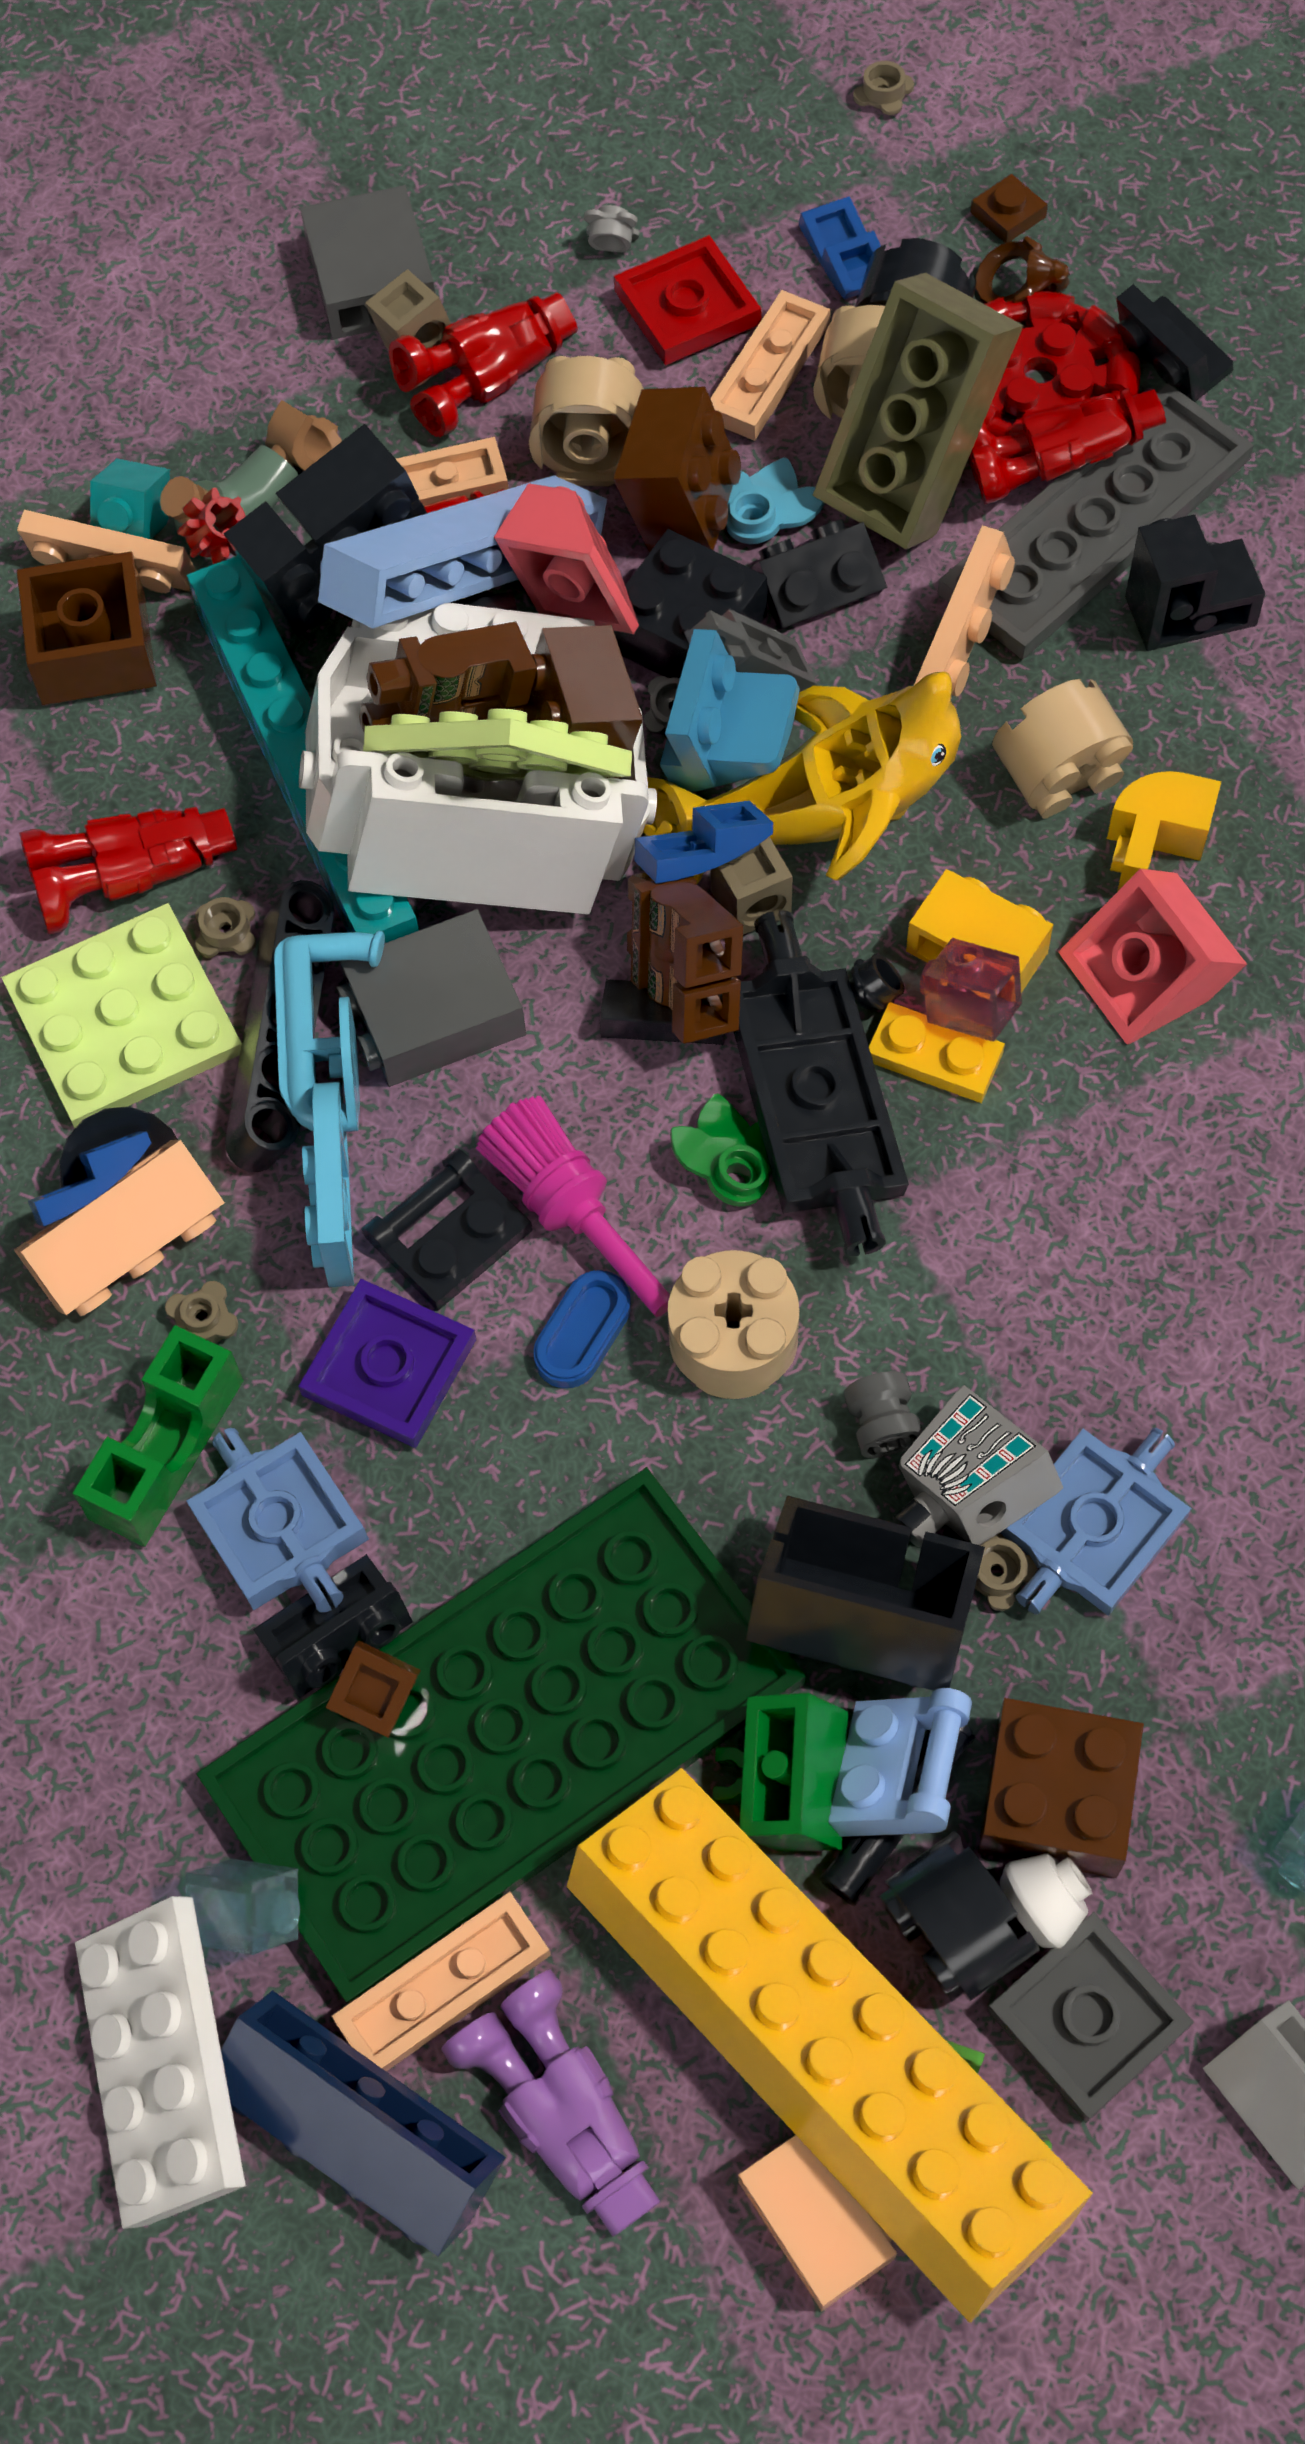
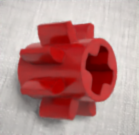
(200, 533)

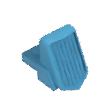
(725, 720)

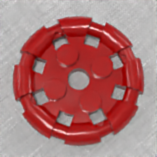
(1068, 356)

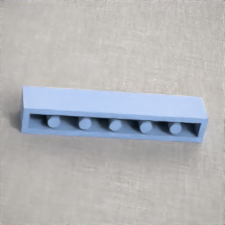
(427, 558)

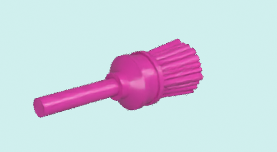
(563, 1188)

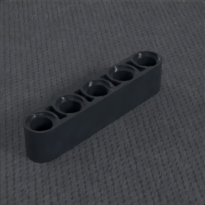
(254, 1098)

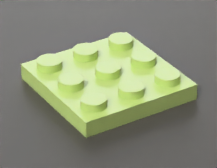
(500, 746)
(122, 1014)

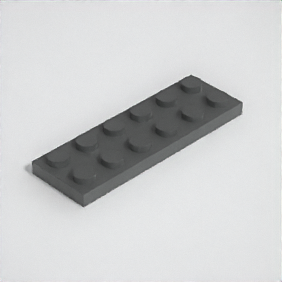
(1088, 519)

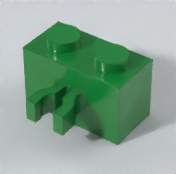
(788, 1771)

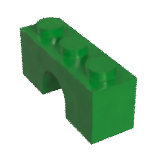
(185, 1399)

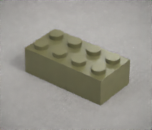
(916, 409)

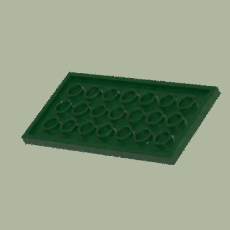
(529, 1729)

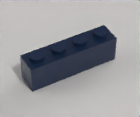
(356, 2123)

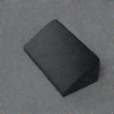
(635, 1016)

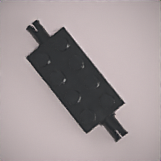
(816, 1089)

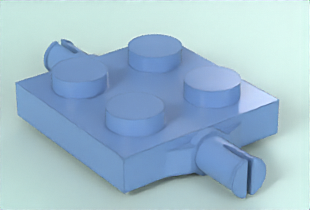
(277, 1520)
(1101, 1524)

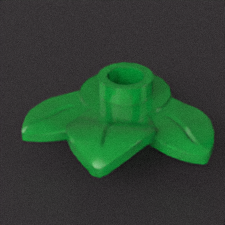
(723, 1146)

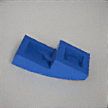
(840, 243)
(716, 837)
(103, 1167)

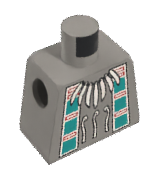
(973, 1473)

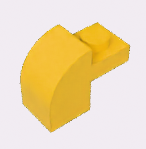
(1161, 814)

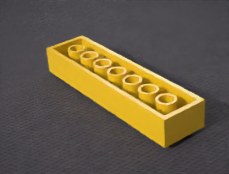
(828, 2043)

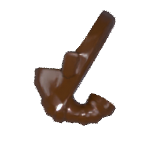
(1042, 271)

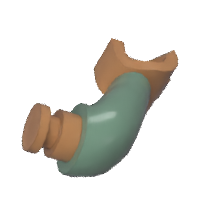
(290, 442)

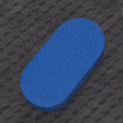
(582, 1329)

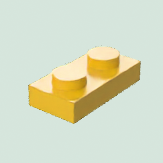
(934, 1053)

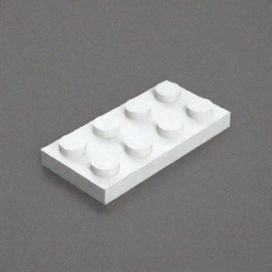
(159, 2063)

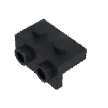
(1171, 343)
(819, 574)
(316, 1645)

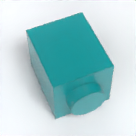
(128, 498)

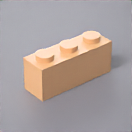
(121, 1230)

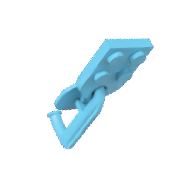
(322, 1105)

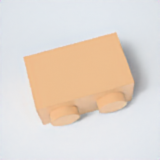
(816, 2222)

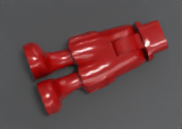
(486, 349)
(1061, 440)
(126, 855)

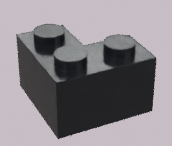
(1190, 587)

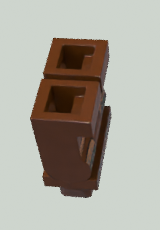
(452, 673)
(681, 955)

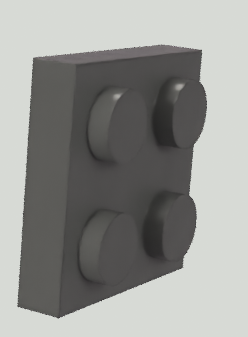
(1090, 2017)

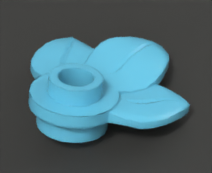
(772, 500)

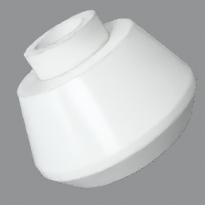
(1047, 1897)

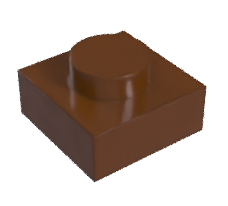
(1009, 208)
(373, 1688)

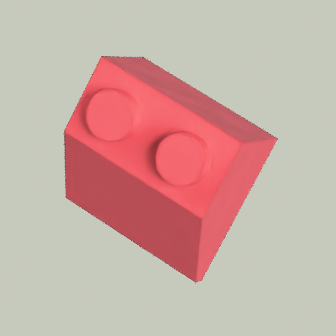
(564, 559)
(1151, 954)

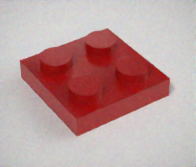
(687, 300)

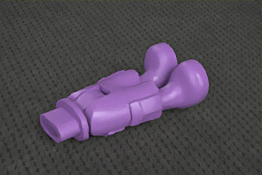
(566, 2111)

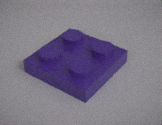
(387, 1363)

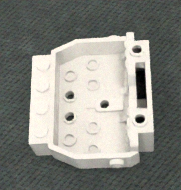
(450, 837)

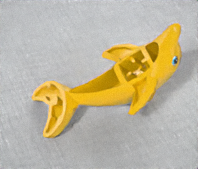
(846, 778)

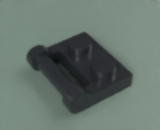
(461, 1243)

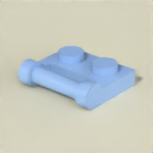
(883, 1762)

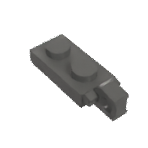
(757, 647)

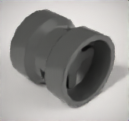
(883, 1414)

